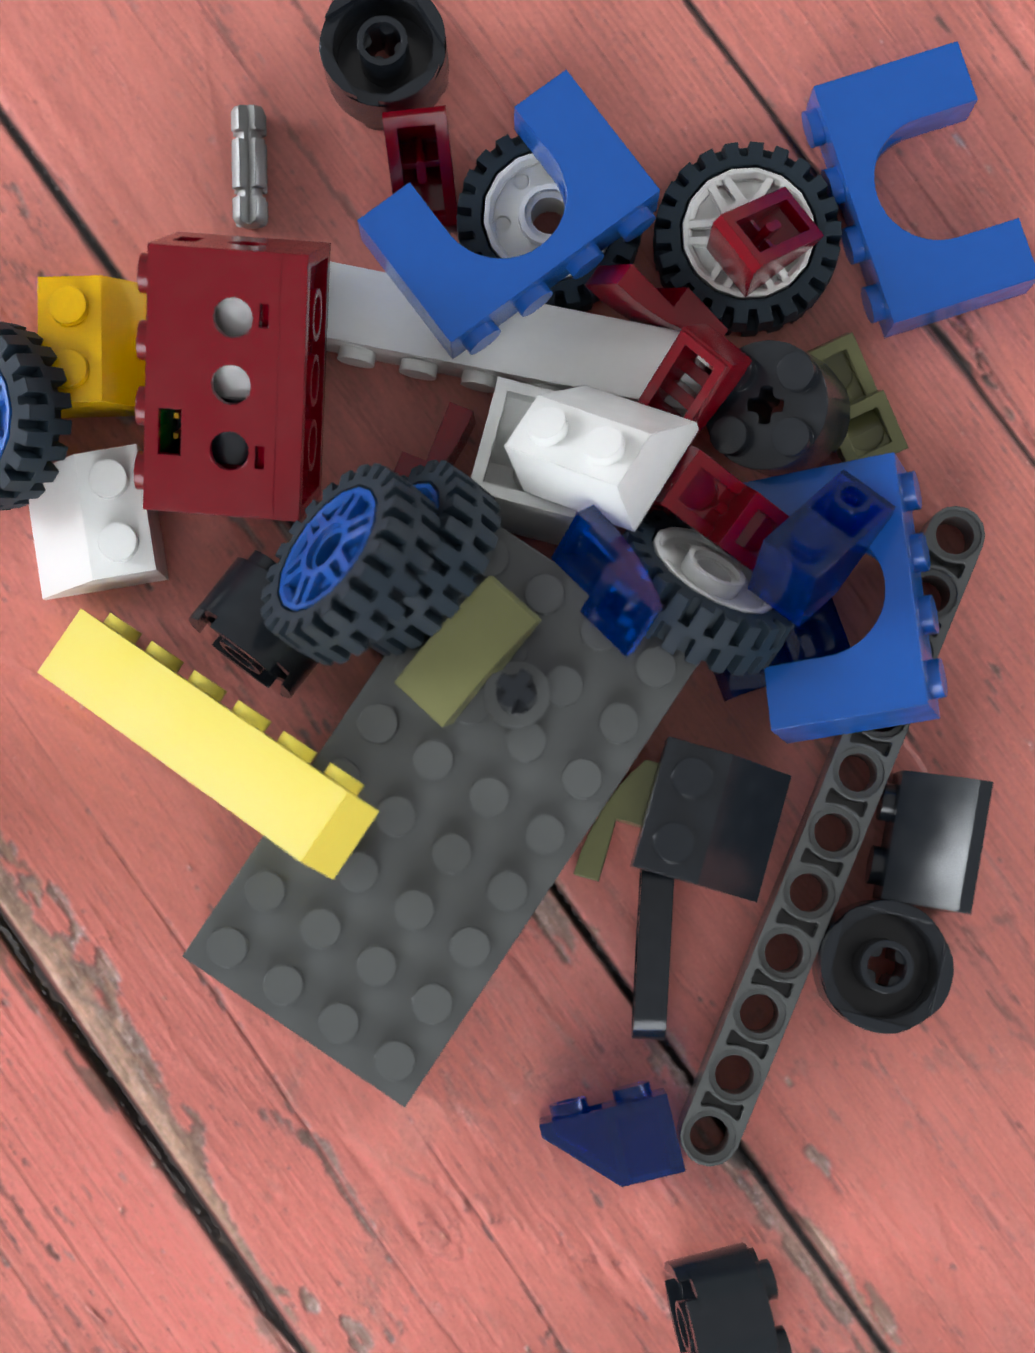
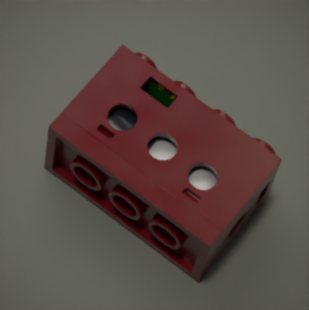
(232, 375)

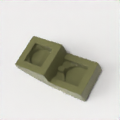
(872, 421)
(467, 651)
(624, 806)

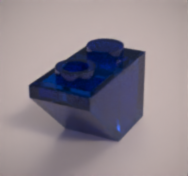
(818, 547)
(619, 1138)

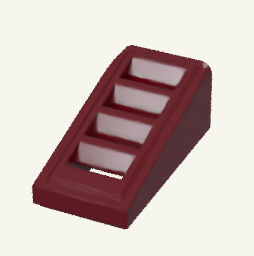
(716, 350)

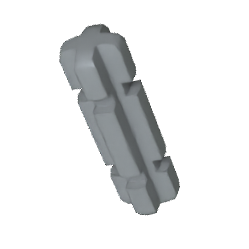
(249, 166)

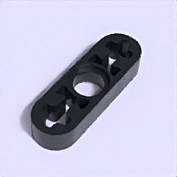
(652, 956)

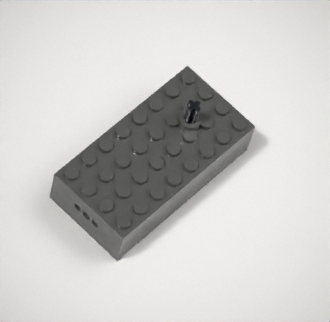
(461, 842)

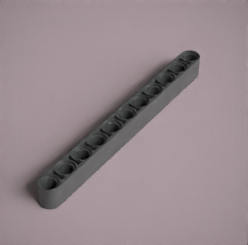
(855, 809)

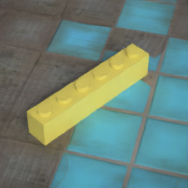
(210, 745)

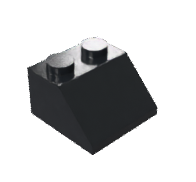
(711, 819)
(930, 840)

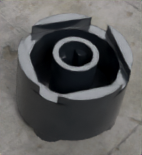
(368, 85)
(791, 440)
(235, 614)
(911, 941)
(723, 1302)

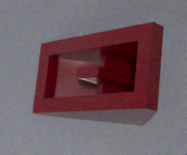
(422, 155)
(761, 238)

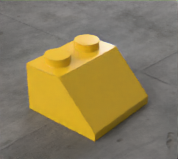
(93, 334)

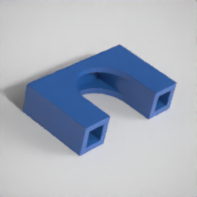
(908, 276)
(469, 294)
(891, 671)

